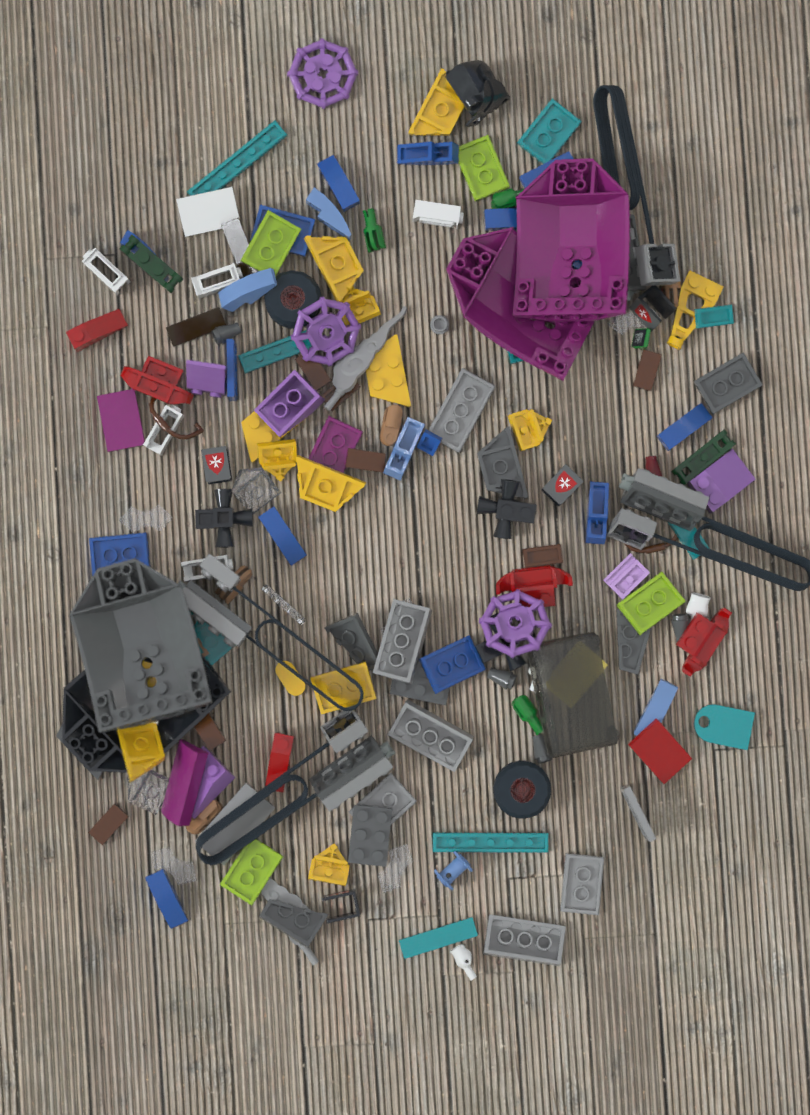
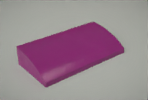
(184, 783)

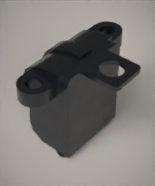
(477, 89)

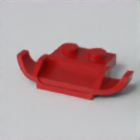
(158, 381)
(536, 582)
(702, 639)

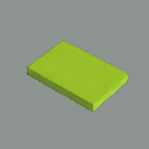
(482, 168)
(270, 243)
(651, 603)
(251, 871)

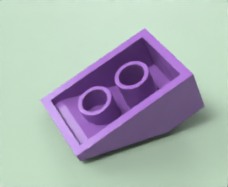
(206, 378)
(289, 403)
(722, 480)
(214, 781)

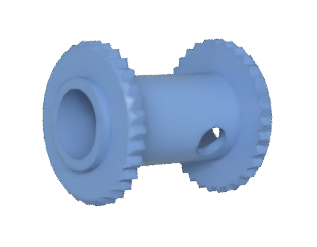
(455, 868)

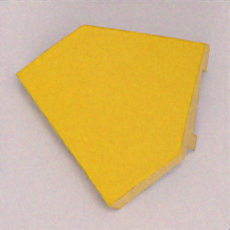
(361, 304)
(528, 428)
(277, 457)
(329, 867)

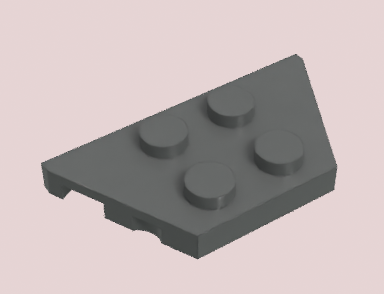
(500, 461)

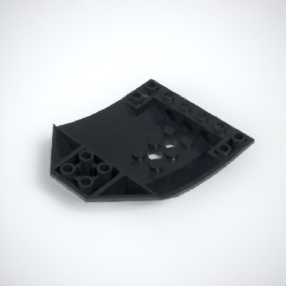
(103, 750)

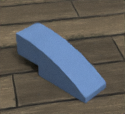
(329, 214)
(247, 289)
(404, 448)
(657, 705)

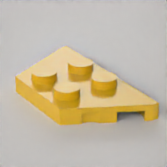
(439, 111)
(335, 262)
(387, 375)
(256, 432)
(325, 485)
(141, 749)

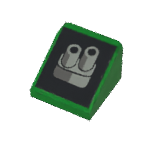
(641, 338)

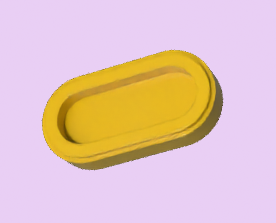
(290, 681)

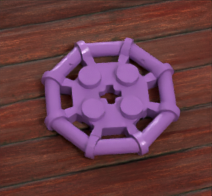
(322, 62)
(318, 324)
(522, 631)

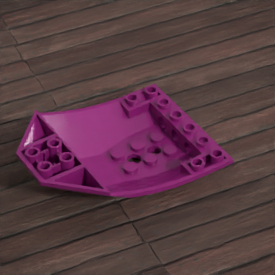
(566, 217)
(485, 289)

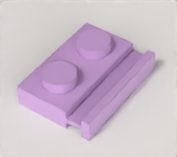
(626, 576)

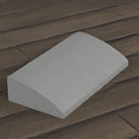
(402, 641)
(430, 735)
(240, 826)
(524, 940)

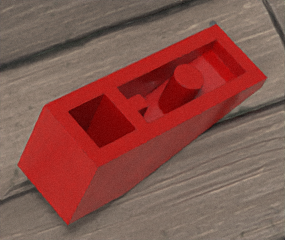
(96, 329)
(279, 757)

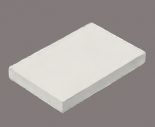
(207, 211)

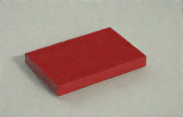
(660, 751)

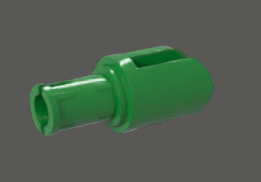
(505, 199)
(373, 232)
(527, 712)

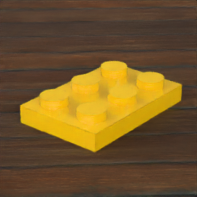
(343, 690)

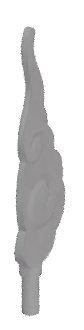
(354, 364)
(279, 893)

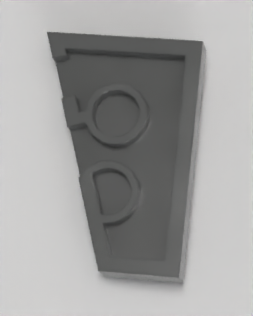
(355, 639)
(630, 644)
(293, 921)

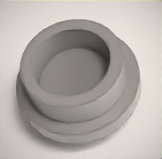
(439, 324)

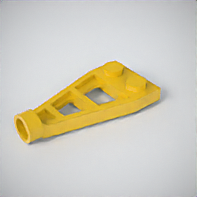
(700, 287)

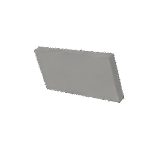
(461, 409)

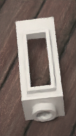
(437, 214)
(90, 255)
(203, 292)
(172, 411)
(188, 572)

